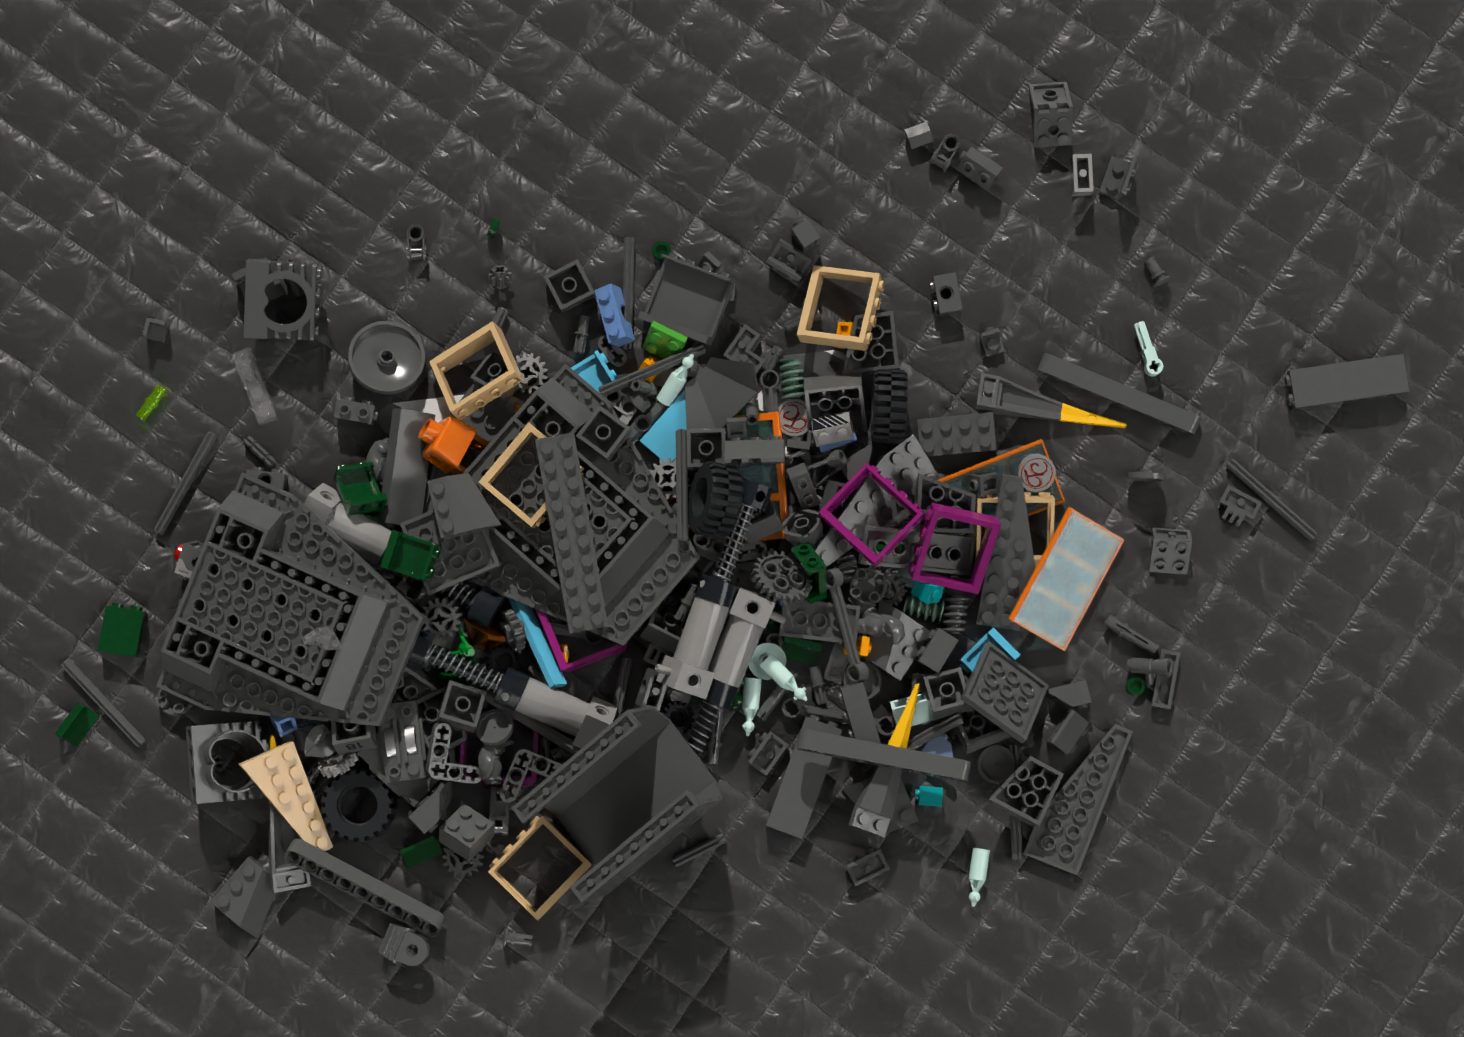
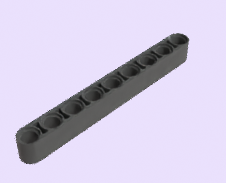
(1119, 394)
(883, 755)
(364, 887)

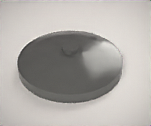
(386, 357)

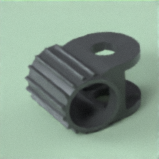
(396, 945)

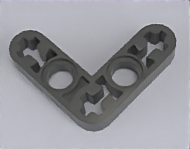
(441, 760)
(530, 765)

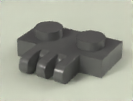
(1238, 505)

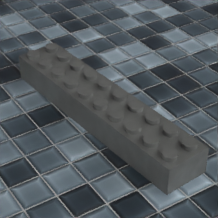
(571, 532)

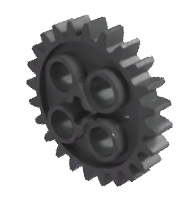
(781, 578)

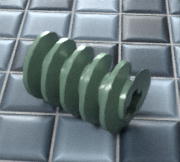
(792, 377)
(916, 605)

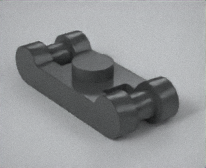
(499, 810)

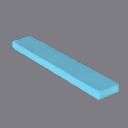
(539, 645)

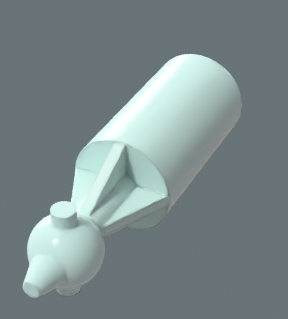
(675, 382)
(782, 676)
(750, 702)
(978, 872)

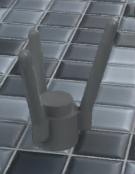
(835, 459)

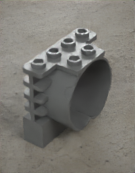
(258, 276)
(200, 762)

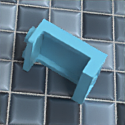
(595, 370)
(993, 636)

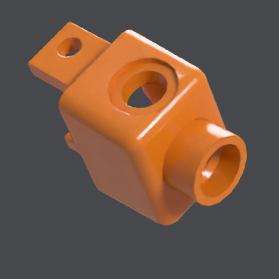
(448, 443)

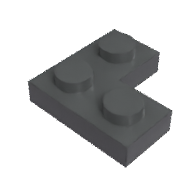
(740, 348)

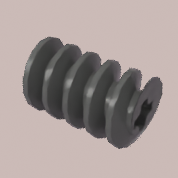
(955, 614)

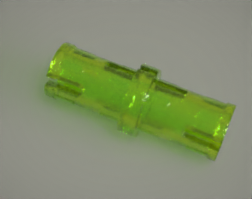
(151, 402)

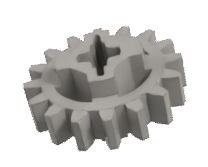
(536, 375)
(662, 473)
(337, 763)

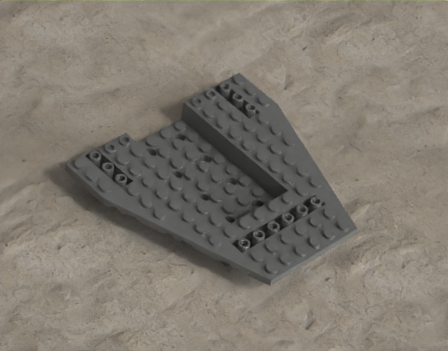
(633, 549)
(289, 552)

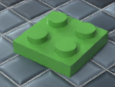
(664, 341)

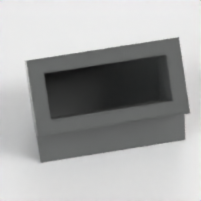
(918, 135)

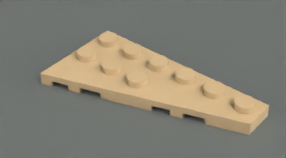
(286, 786)

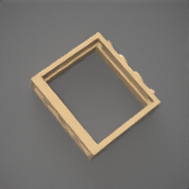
(828, 339)
(464, 350)
(502, 462)
(1043, 497)
(510, 850)

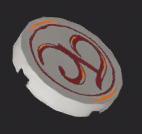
(794, 417)
(1036, 472)

